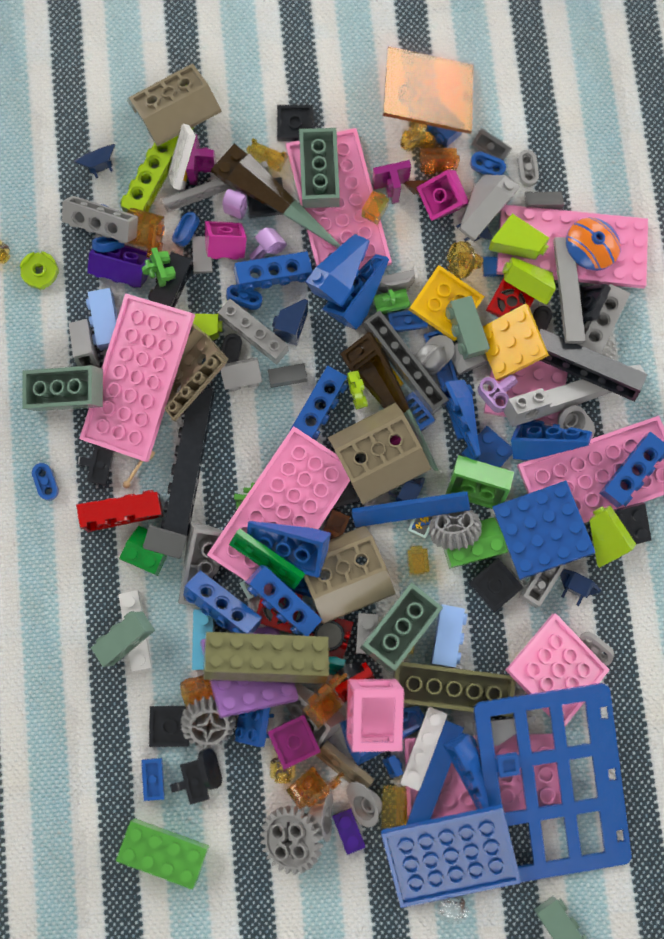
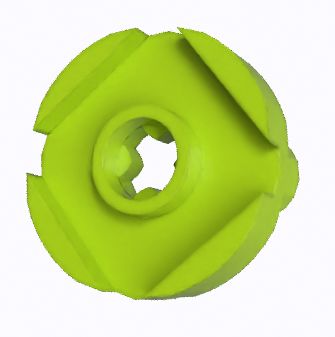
(39, 260)
(356, 389)

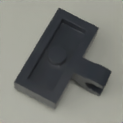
(99, 465)
(192, 783)

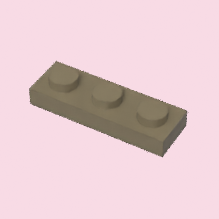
(341, 763)

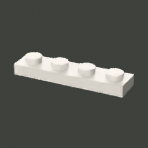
(140, 655)
(423, 748)

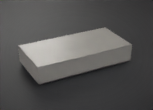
(201, 262)

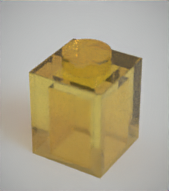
(375, 207)
(417, 560)

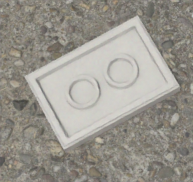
(181, 156)

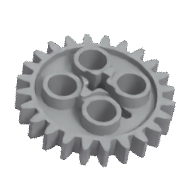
(291, 840)

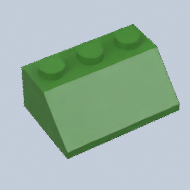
(483, 482)
(489, 545)

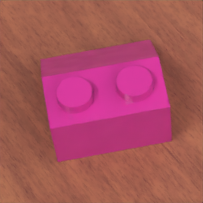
(443, 195)
(225, 240)

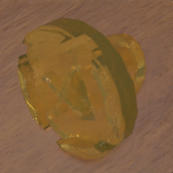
(416, 136)
(463, 259)

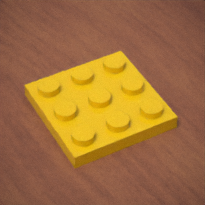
(436, 296)
(513, 342)

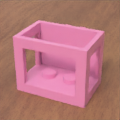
(374, 715)

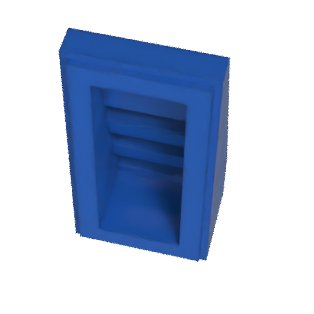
(425, 413)

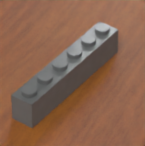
(406, 363)

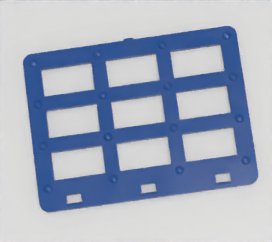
(604, 756)

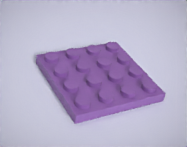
(248, 696)

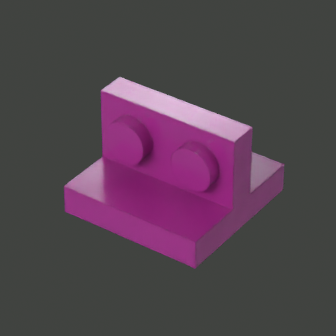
(199, 161)
(391, 178)
(293, 742)

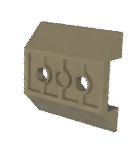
(171, 104)
(192, 374)
(385, 463)
(350, 584)

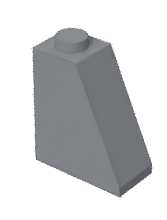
(82, 344)

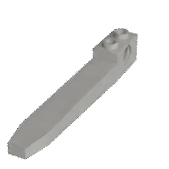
(543, 403)

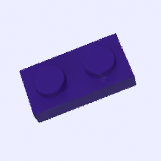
(348, 831)

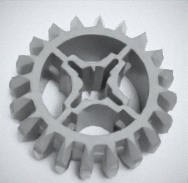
(455, 529)
(196, 719)

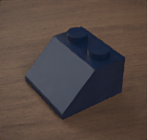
(291, 321)

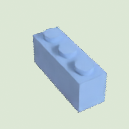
(103, 316)
(448, 636)

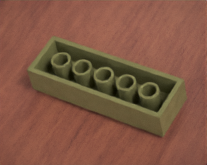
(266, 658)
(451, 687)

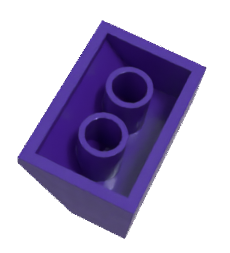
(119, 265)

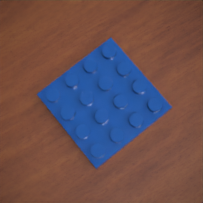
(543, 530)

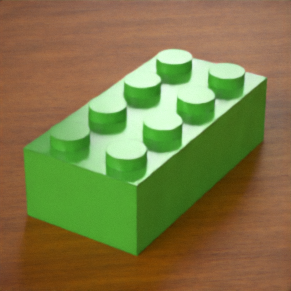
(162, 853)

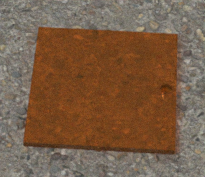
(428, 90)

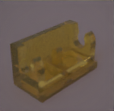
(261, 153)
(394, 806)

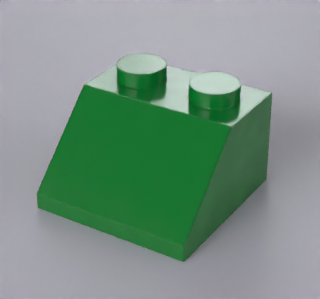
(138, 556)

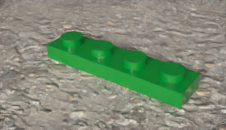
(264, 556)

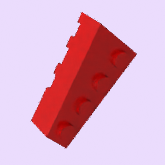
(119, 511)

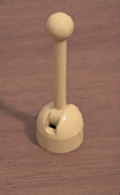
(126, 484)

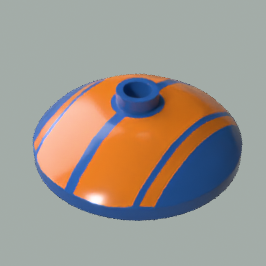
(587, 249)

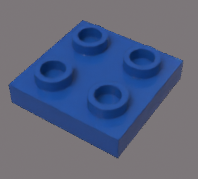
(253, 727)

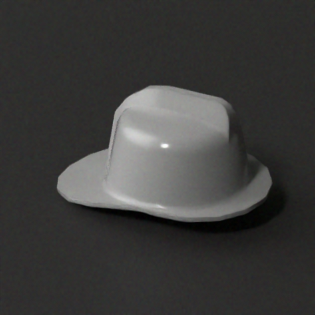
(436, 353)
(577, 418)
(364, 803)
(322, 814)

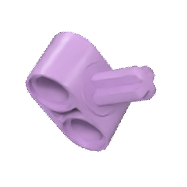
(235, 203)
(269, 242)
(498, 391)

